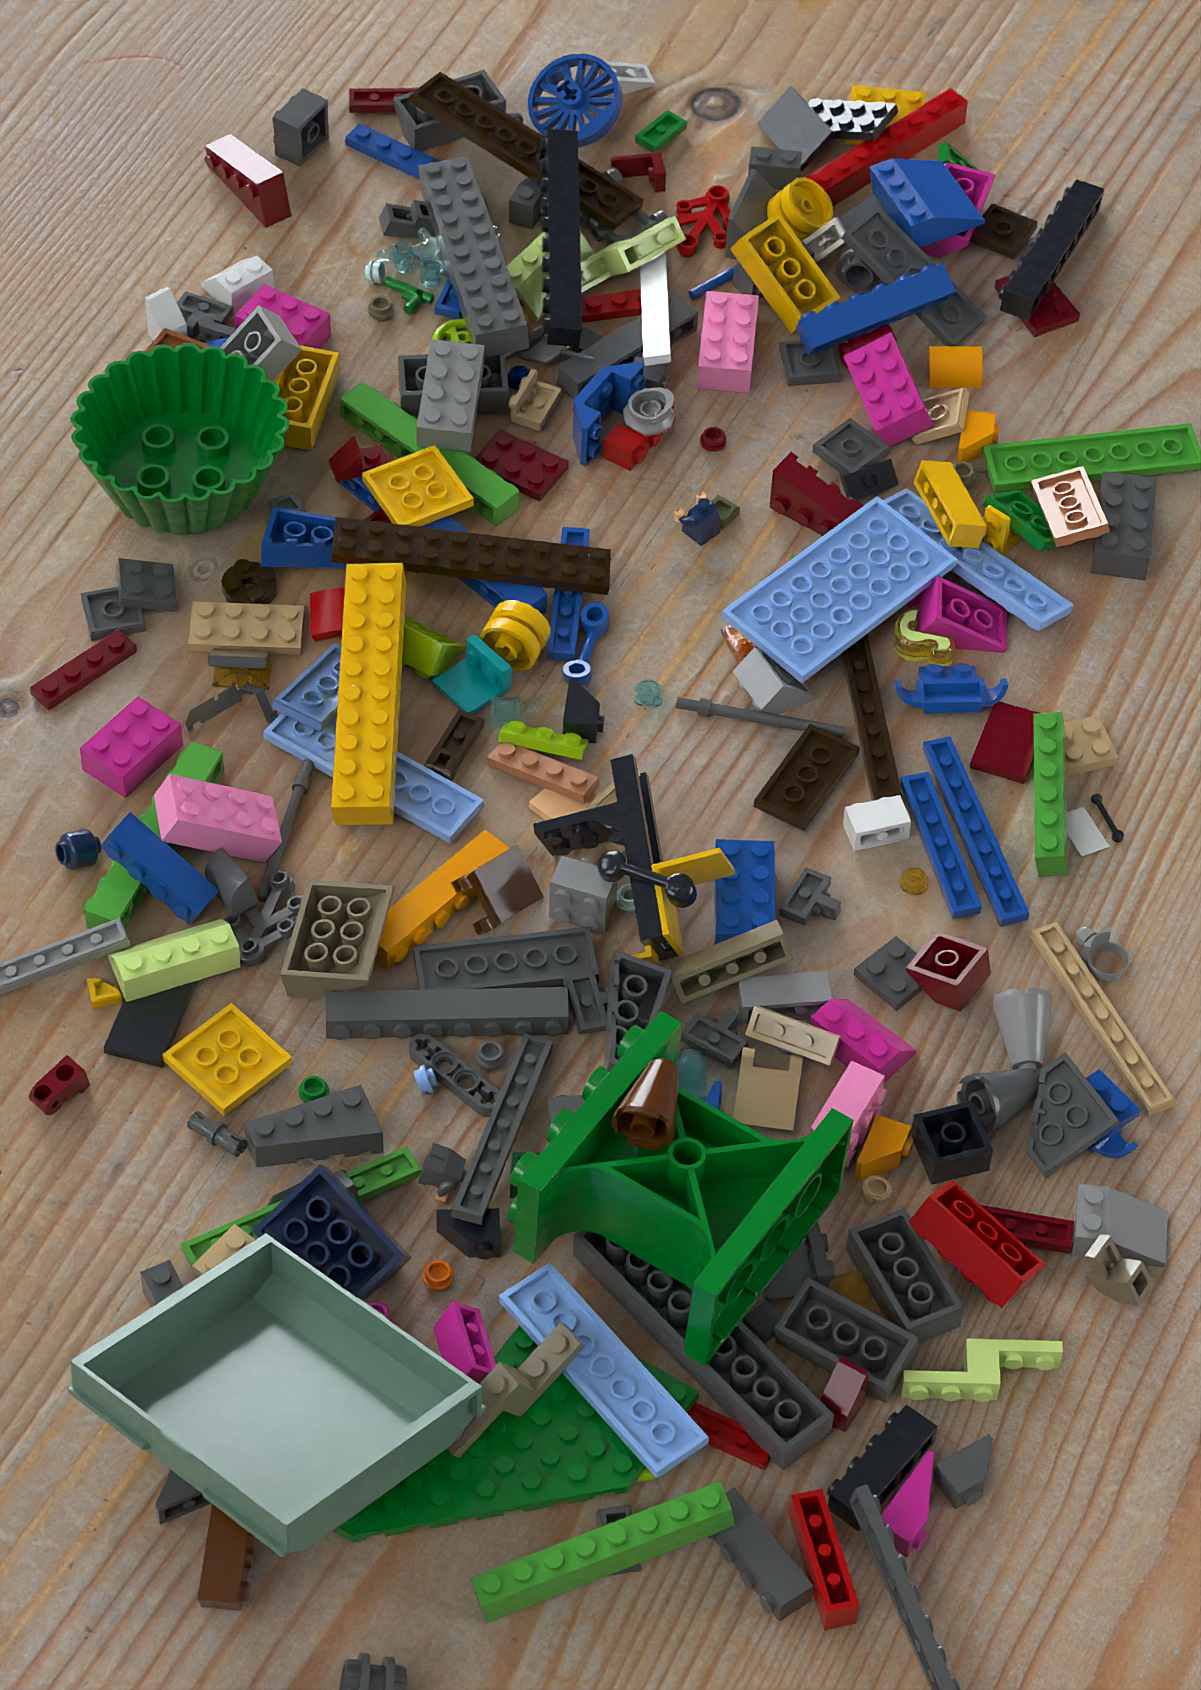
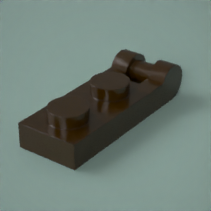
(455, 744)

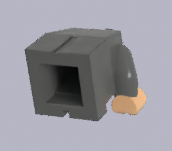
(443, 1170)

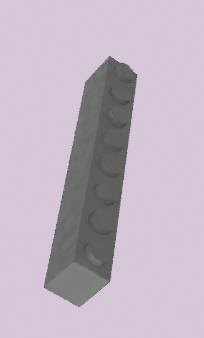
(446, 1012)

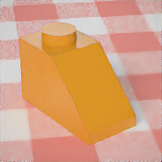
(977, 432)
(883, 1147)

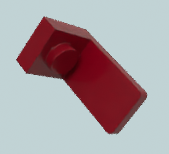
(642, 165)

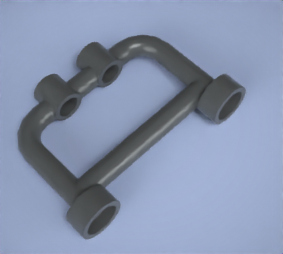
(601, 232)

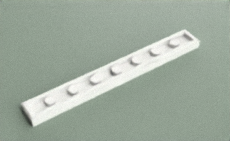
(655, 311)

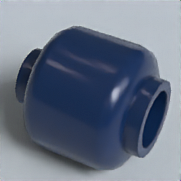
(78, 849)

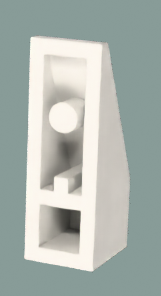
(630, 76)

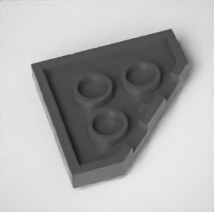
(1065, 1116)

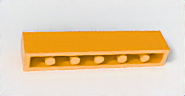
(433, 900)

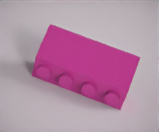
(976, 186)

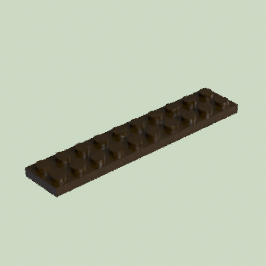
(519, 146)
(472, 555)

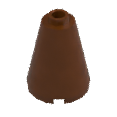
(650, 1107)

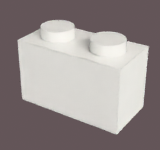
(876, 822)

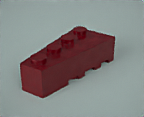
(250, 178)
(807, 498)

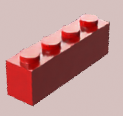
(823, 1559)

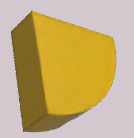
(102, 993)

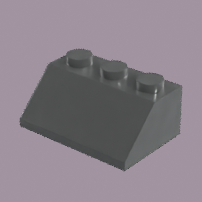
(748, 210)

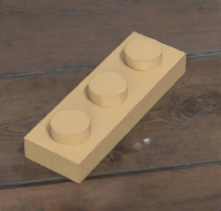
(793, 1035)

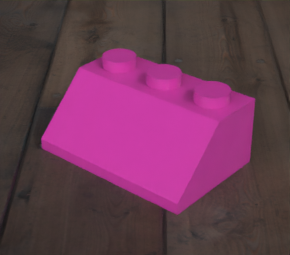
(862, 1038)

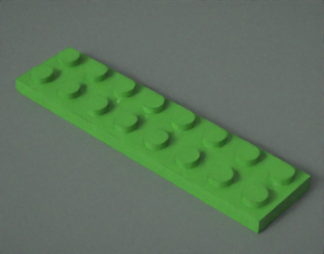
(1124, 452)

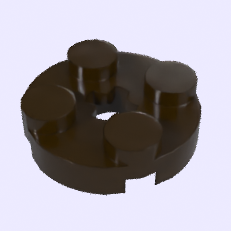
(247, 572)

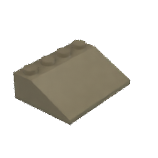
(335, 937)

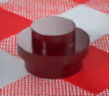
(713, 439)

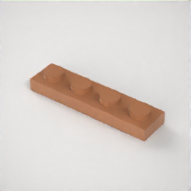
(543, 771)

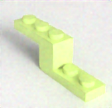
(630, 253)
(981, 1369)

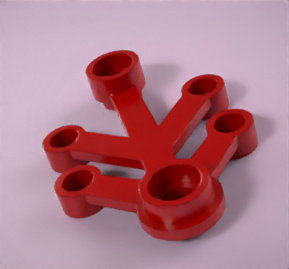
(715, 198)

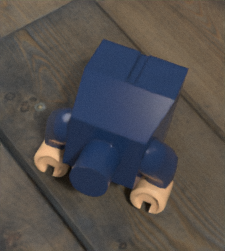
(701, 521)

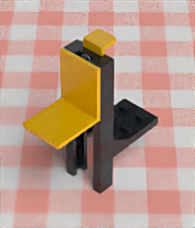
(635, 827)

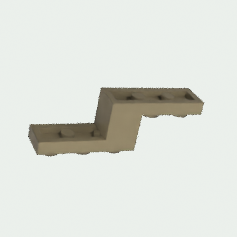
(519, 1388)

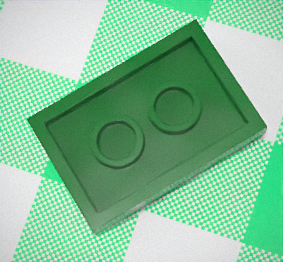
(1025, 517)

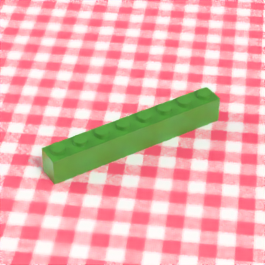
(397, 432)
(119, 893)
(603, 1551)

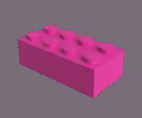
(888, 390)

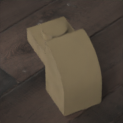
(1115, 1276)

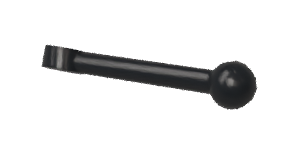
(1117, 835)

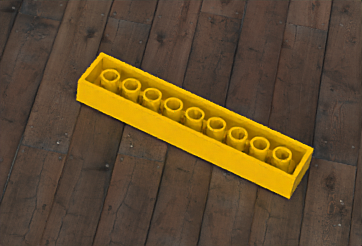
(369, 695)

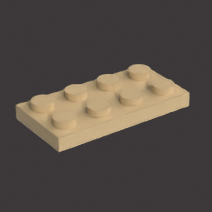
(246, 627)

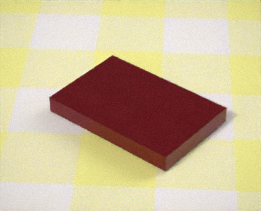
(1006, 743)

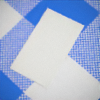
(1084, 832)

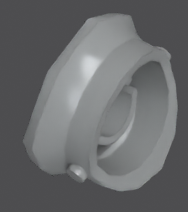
(650, 411)

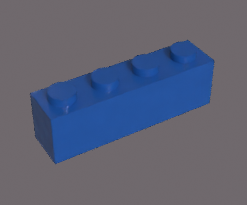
(159, 868)

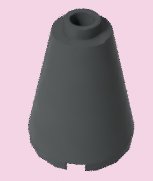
(999, 1094)

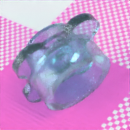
(648, 693)

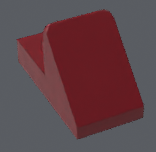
(352, 460)

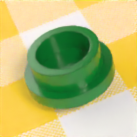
(312, 1088)

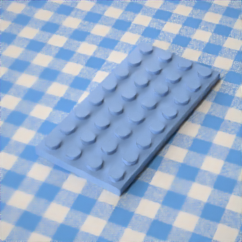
(838, 589)

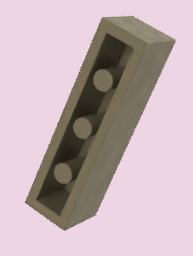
(729, 961)

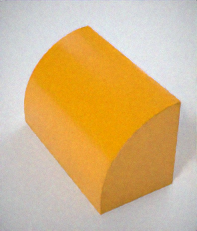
(955, 366)

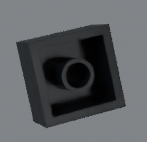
(951, 1142)

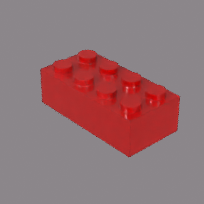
(976, 1244)

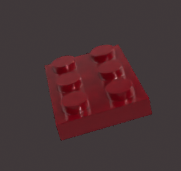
(1051, 314)
(522, 464)

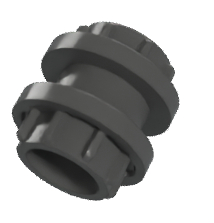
(854, 270)
(361, 1675)

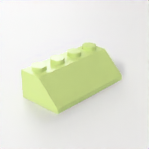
(527, 275)
(175, 959)

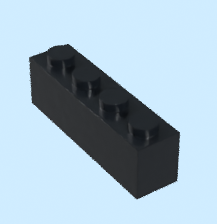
(884, 1463)

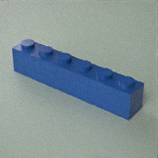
(874, 309)

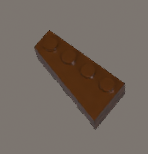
(226, 1563)

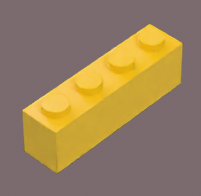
(950, 504)

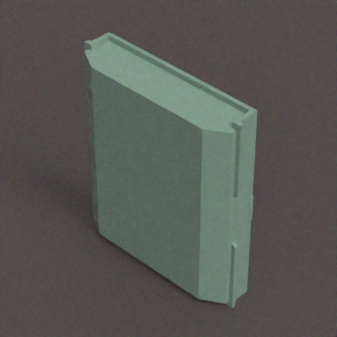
(276, 1394)

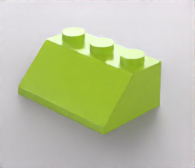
(428, 649)

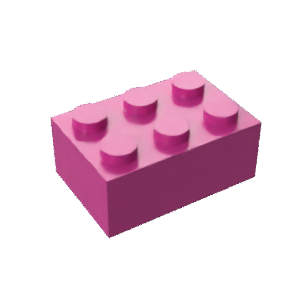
(306, 323)
(131, 746)

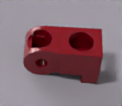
(59, 1086)

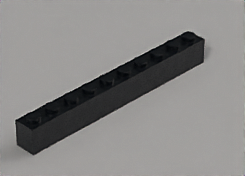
(561, 238)

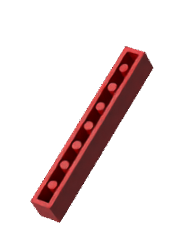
(899, 141)

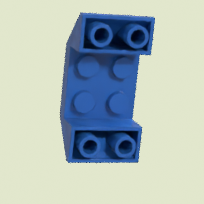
(606, 391)

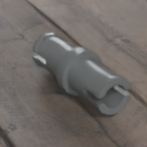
(217, 1133)

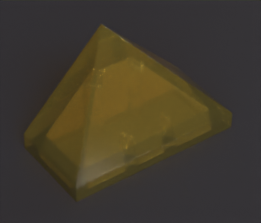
(228, 676)

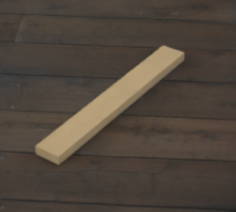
(1102, 1019)

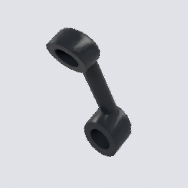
(613, 867)

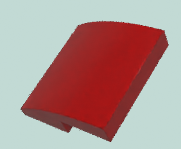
(326, 613)

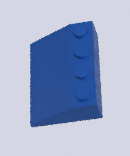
(923, 199)

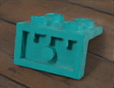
(476, 677)

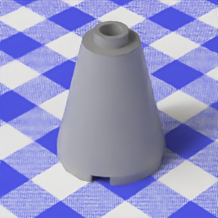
(1024, 1025)

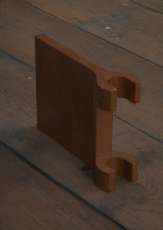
(502, 886)

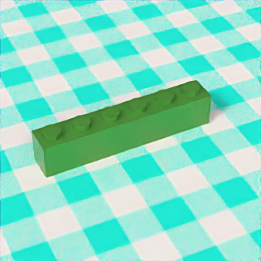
(1050, 794)

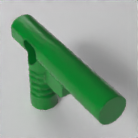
(410, 293)

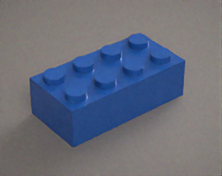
(748, 896)

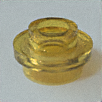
(915, 875)

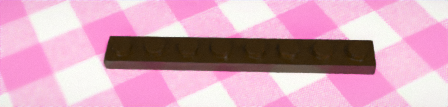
(870, 720)

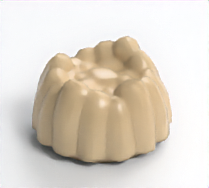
(876, 1189)

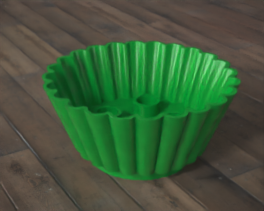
(180, 435)

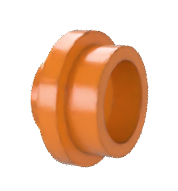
(438, 1275)

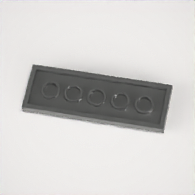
(892, 254)
(506, 961)

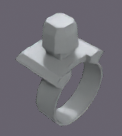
(1100, 941)

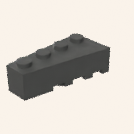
(633, 999)
(316, 1130)

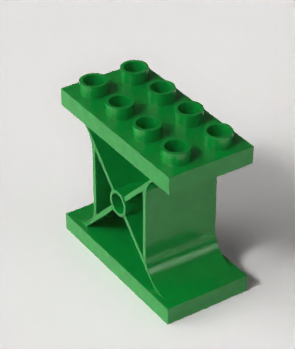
(707, 1209)

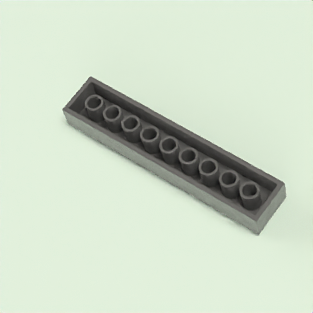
(473, 256)
(740, 1375)

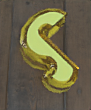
(920, 645)

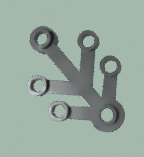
(253, 948)

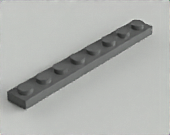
(502, 1129)
(903, 1593)

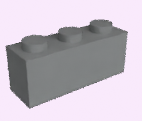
(787, 994)

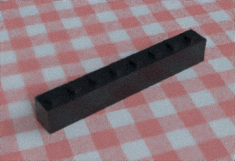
(1051, 249)

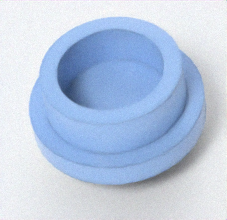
(425, 1079)

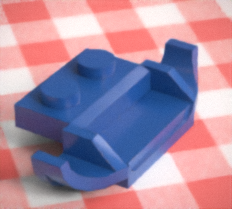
(951, 690)
(1123, 1108)

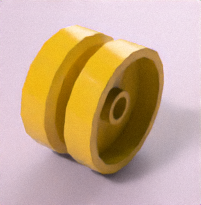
(802, 206)
(516, 634)

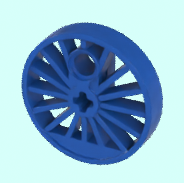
(576, 97)

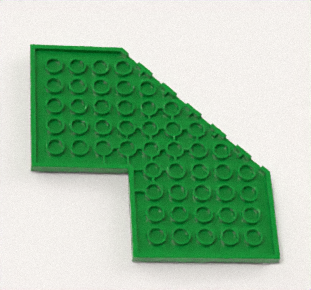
(518, 1462)

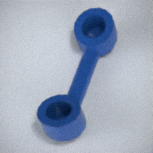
(594, 624)

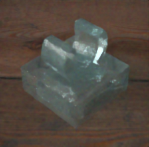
(504, 710)

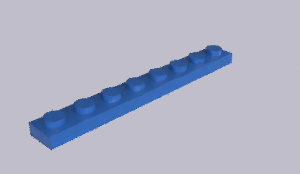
(975, 831)

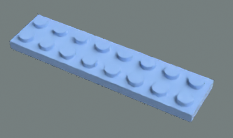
(990, 570)
(419, 792)
(607, 1372)

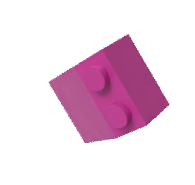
(963, 616)

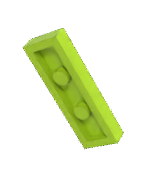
(543, 740)

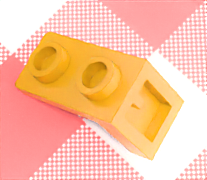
(998, 531)

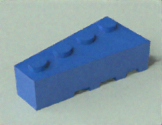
(298, 540)

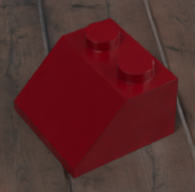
(950, 969)

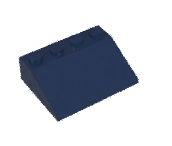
(335, 1234)

